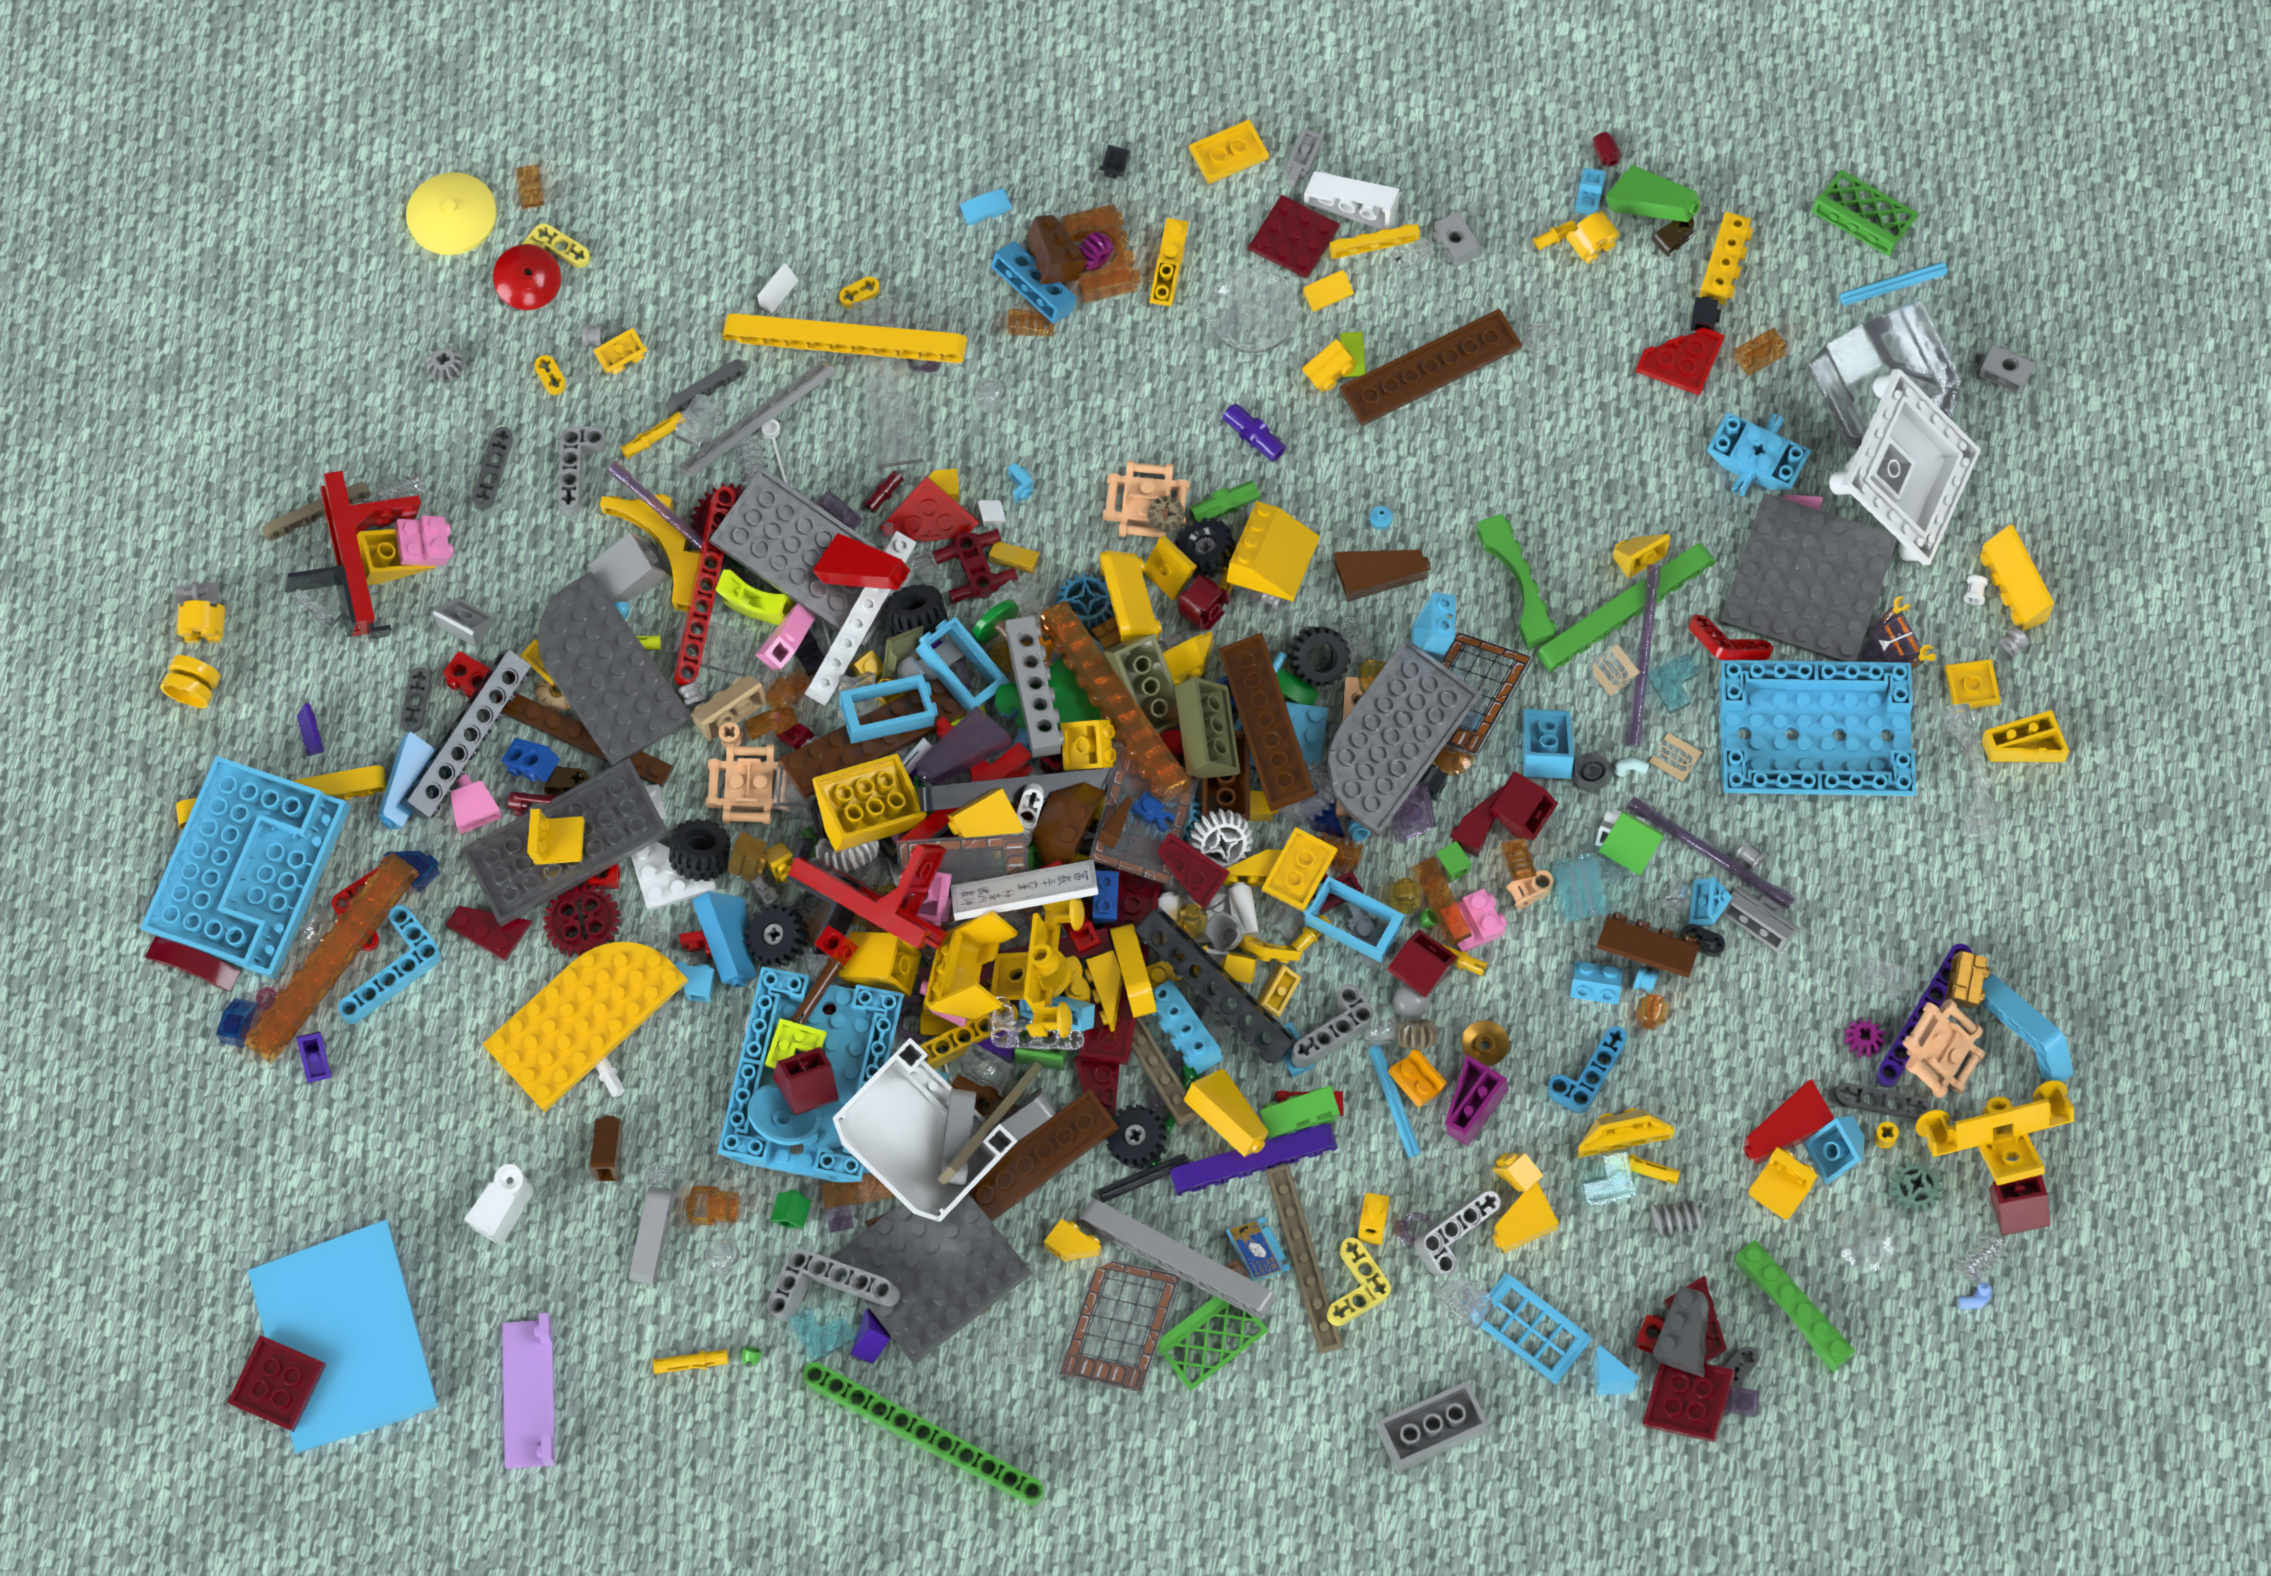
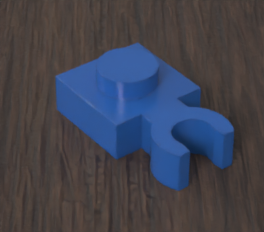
(1150, 810)

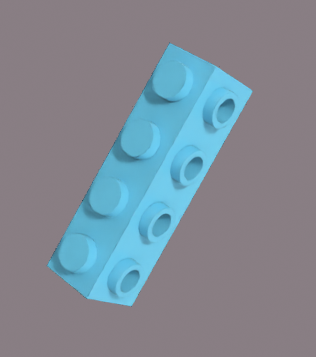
(1185, 1028)

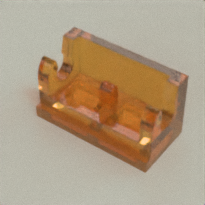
(1760, 352)

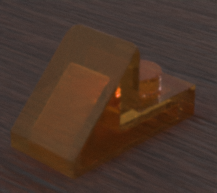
(788, 691)

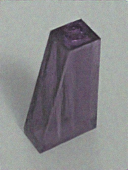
(962, 748)

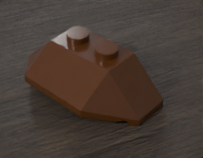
(1066, 822)

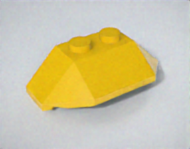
(1189, 658)
(1624, 1131)

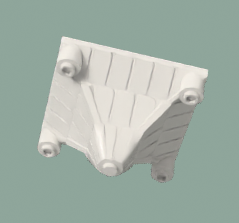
(1909, 467)

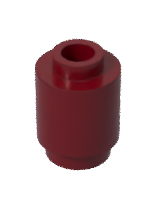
(1606, 149)

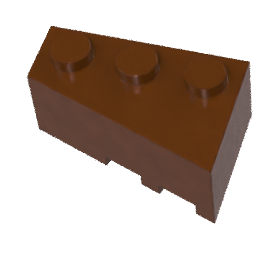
(1054, 251)

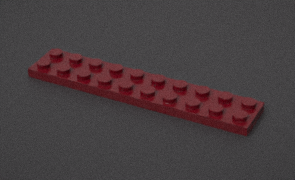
(1135, 902)

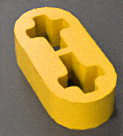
(856, 290)
(554, 372)

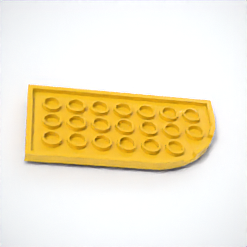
(583, 1017)

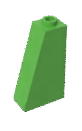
(1652, 196)

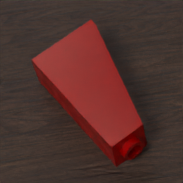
(859, 565)
(1790, 1124)

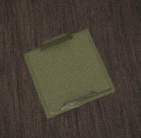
(900, 648)

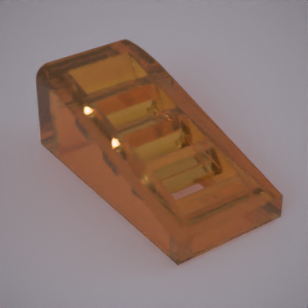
(1023, 330)
(1514, 848)

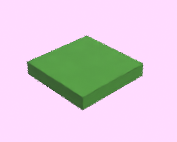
(1631, 842)

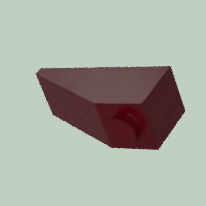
(1475, 827)

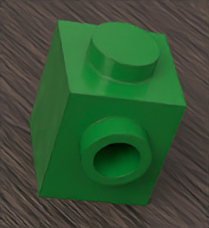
(791, 1209)

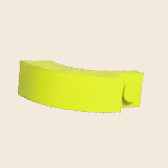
(753, 602)

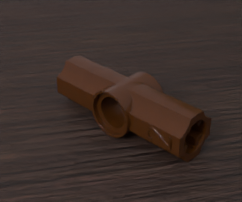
(986, 1092)

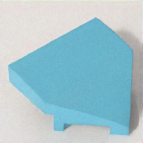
(1707, 901)

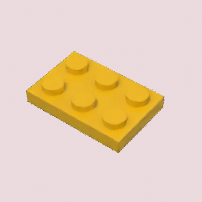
(1228, 151)
(1299, 869)

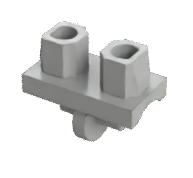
(196, 591)

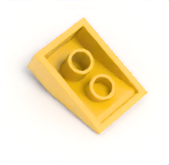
(381, 557)

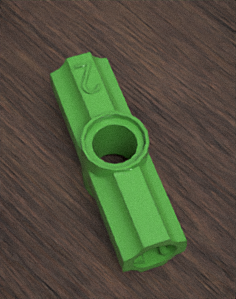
(1225, 501)

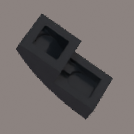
(809, 654)

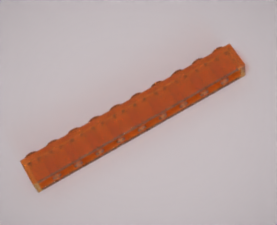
(1114, 702)
(331, 958)

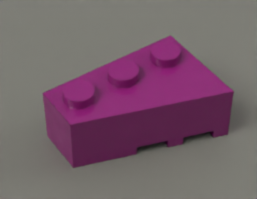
(1475, 1100)

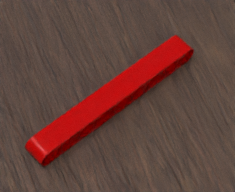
(701, 596)

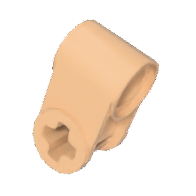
(1527, 891)

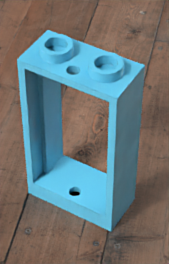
(1432, 628)
(974, 654)
(891, 726)
(1357, 898)

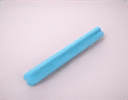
(1893, 283)
(1394, 1102)

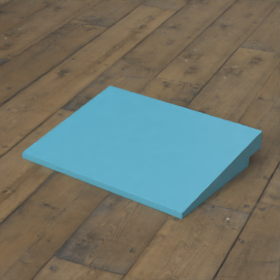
(246, 866)
(355, 1314)

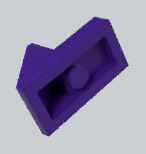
(314, 1056)

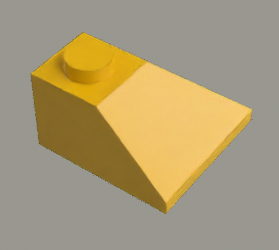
(1639, 552)

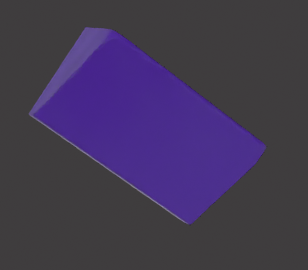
(310, 730)

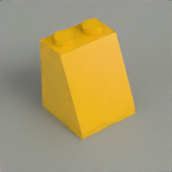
(882, 963)

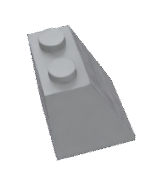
(629, 568)

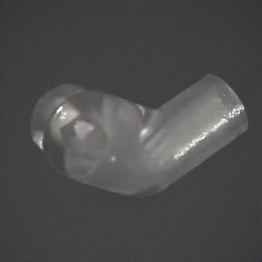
(308, 927)

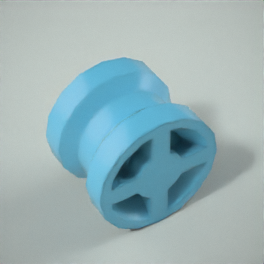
(1646, 979)

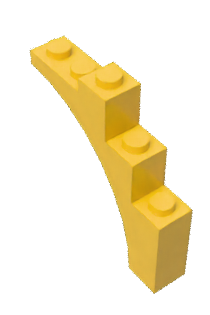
(669, 539)

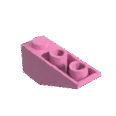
(786, 638)

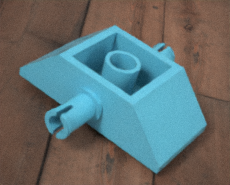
(1778, 457)

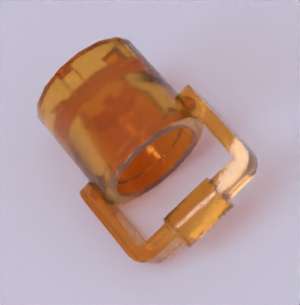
(721, 1206)

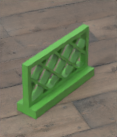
(1856, 223)
(1192, 1324)

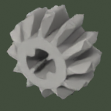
(444, 363)

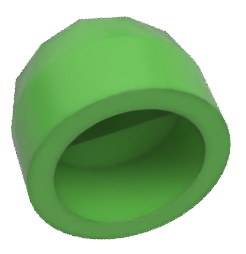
(1427, 918)
(751, 1354)

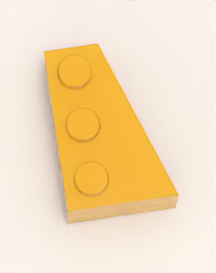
(2026, 740)

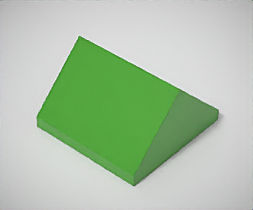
(1046, 1057)

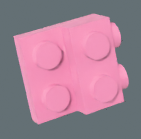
(423, 541)
(936, 903)
(1481, 919)

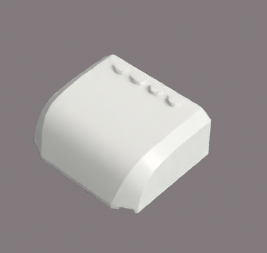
(899, 1133)

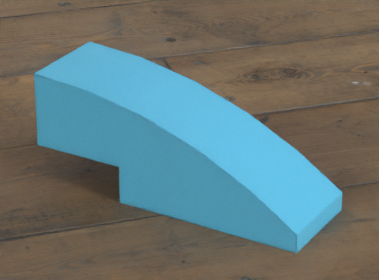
(1081, 1012)

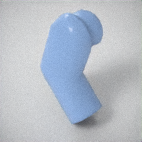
(1978, 1299)

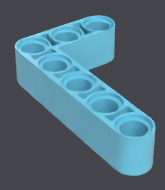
(395, 970)
(2031, 1026)

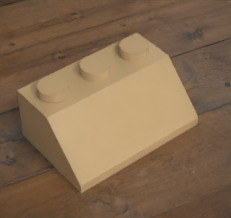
(731, 705)

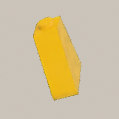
(986, 817)
(1525, 1220)

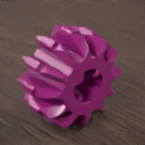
(1096, 250)
(1868, 1046)

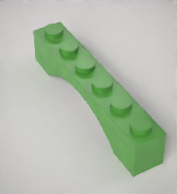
(1497, 539)
(1815, 1327)

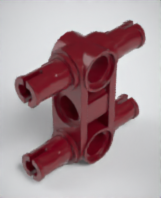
(975, 565)

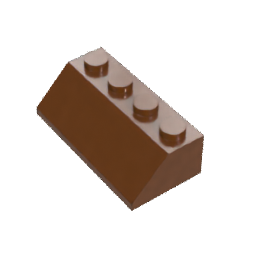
(1230, 791)
(1649, 944)

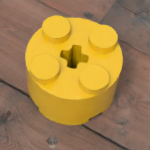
(1593, 236)
(200, 621)

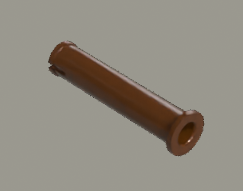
(817, 991)

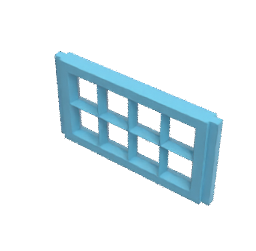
(1567, 1357)

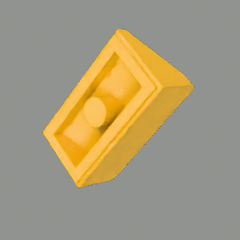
(1328, 290)
(1014, 556)
(1278, 990)

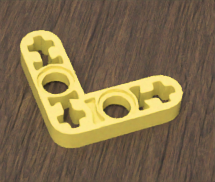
(544, 242)
(1366, 1289)

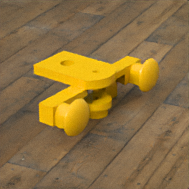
(1043, 969)
(2001, 1131)

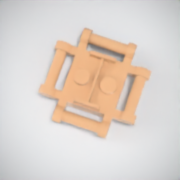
(1139, 495)
(747, 784)
(1941, 1046)

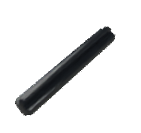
(1141, 1178)

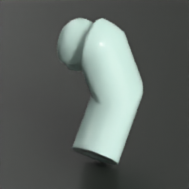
(1630, 763)

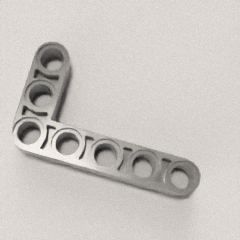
(831, 1277)

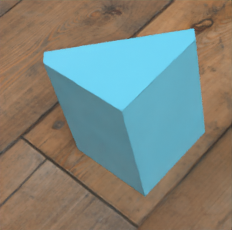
(1612, 1375)

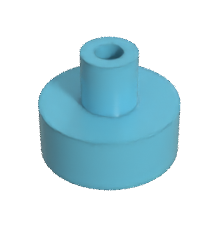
(1381, 517)

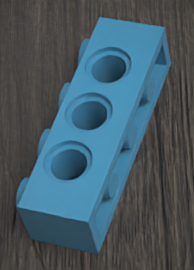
(1019, 270)

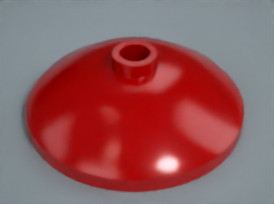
(525, 291)

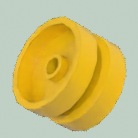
(190, 681)

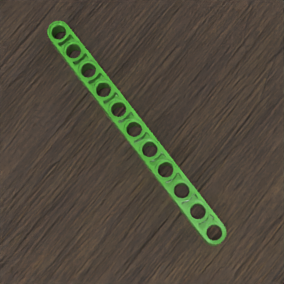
(916, 1424)

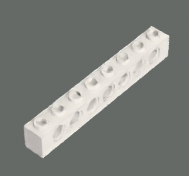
(854, 629)

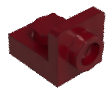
(795, 736)

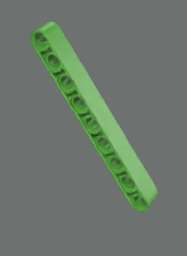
(1622, 608)

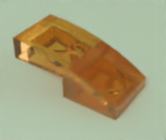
(530, 187)
(775, 719)

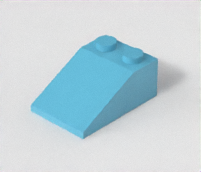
(1547, 744)

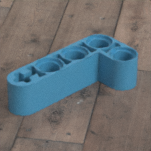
(1594, 1068)

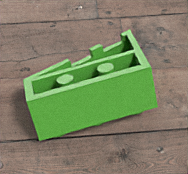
(1300, 1112)

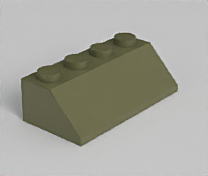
(1147, 678)
(1207, 729)

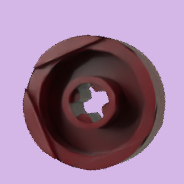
(1203, 603)

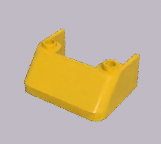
(1128, 594)
(958, 965)

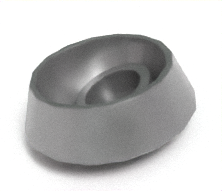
(1595, 778)

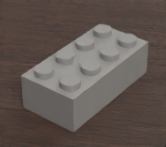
(1432, 1426)

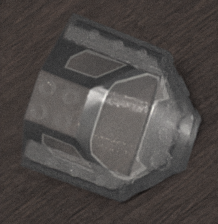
(1892, 341)

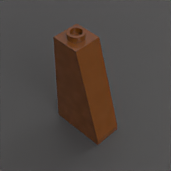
(1378, 571)

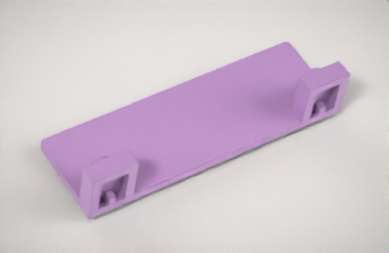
(528, 1393)

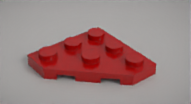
(1683, 360)
(930, 514)

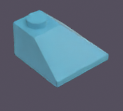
(1836, 1147)

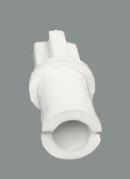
(610, 1078)

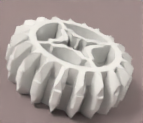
(1233, 843)
(848, 858)

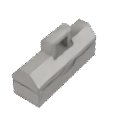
(1760, 919)

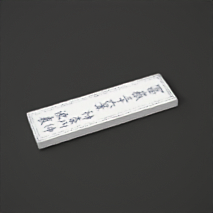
(1024, 890)

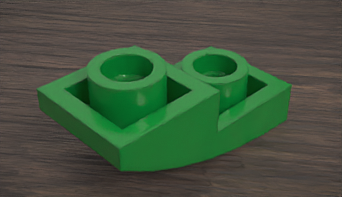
(1296, 689)

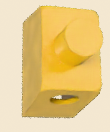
(1373, 1217)

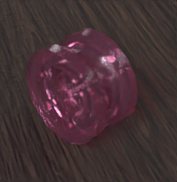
(267, 990)

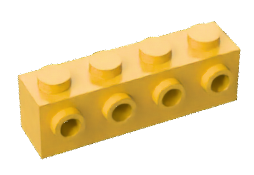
(1725, 258)

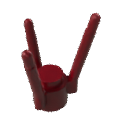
(522, 801)

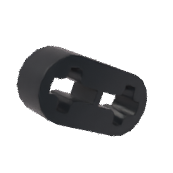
(1706, 935)

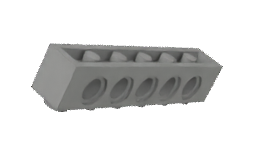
(1040, 742)

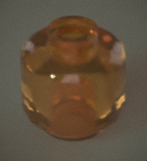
(1652, 1011)

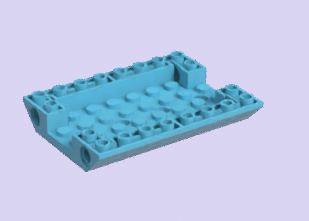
(1816, 702)
(856, 1047)

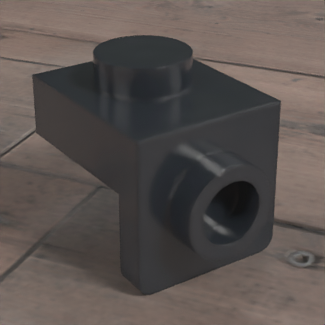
(1115, 162)

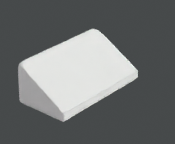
(777, 288)

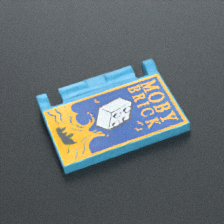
(1258, 1249)

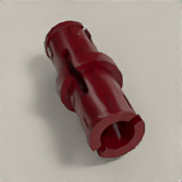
(883, 491)

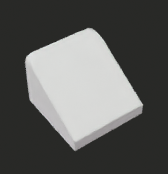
(991, 512)

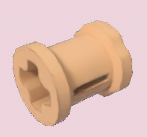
(731, 729)

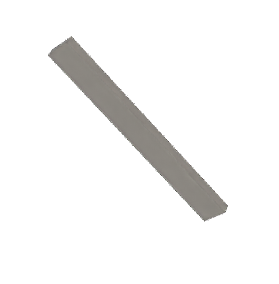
(757, 418)

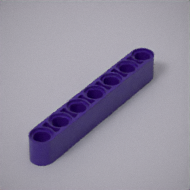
(1937, 985)
(1233, 1164)

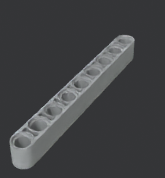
(1177, 1259)

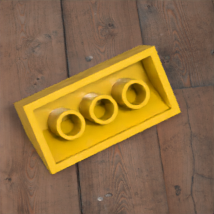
(2017, 579)

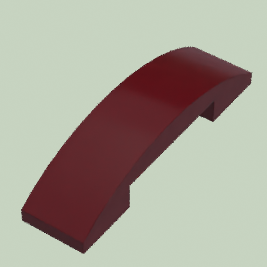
(193, 962)

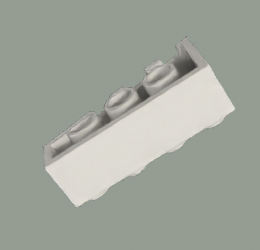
(1353, 199)

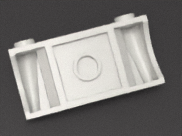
(1237, 903)

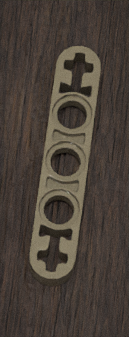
(309, 513)

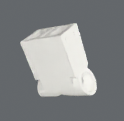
(500, 1204)

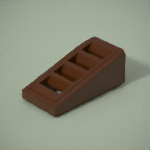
(1112, 830)

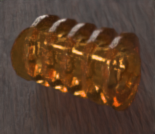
(1345, 853)

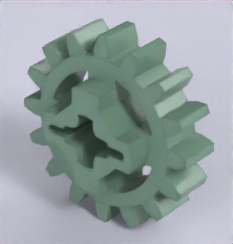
(1906, 1182)

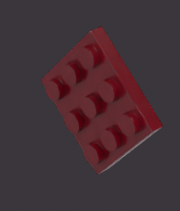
(1294, 236)
(276, 1383)
(1688, 1402)

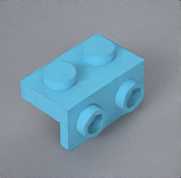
(1596, 982)

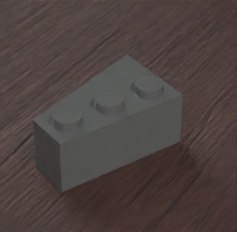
(1684, 1333)

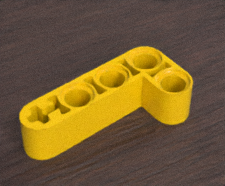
(1133, 970)

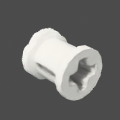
(1975, 590)

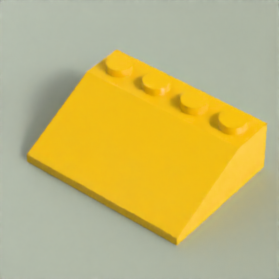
(1272, 553)
(867, 802)

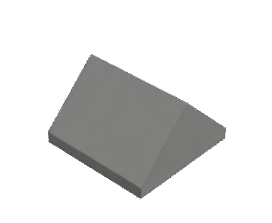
(464, 621)

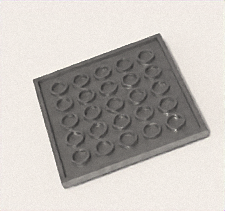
(1809, 579)
(942, 1269)

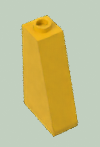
(1227, 1111)

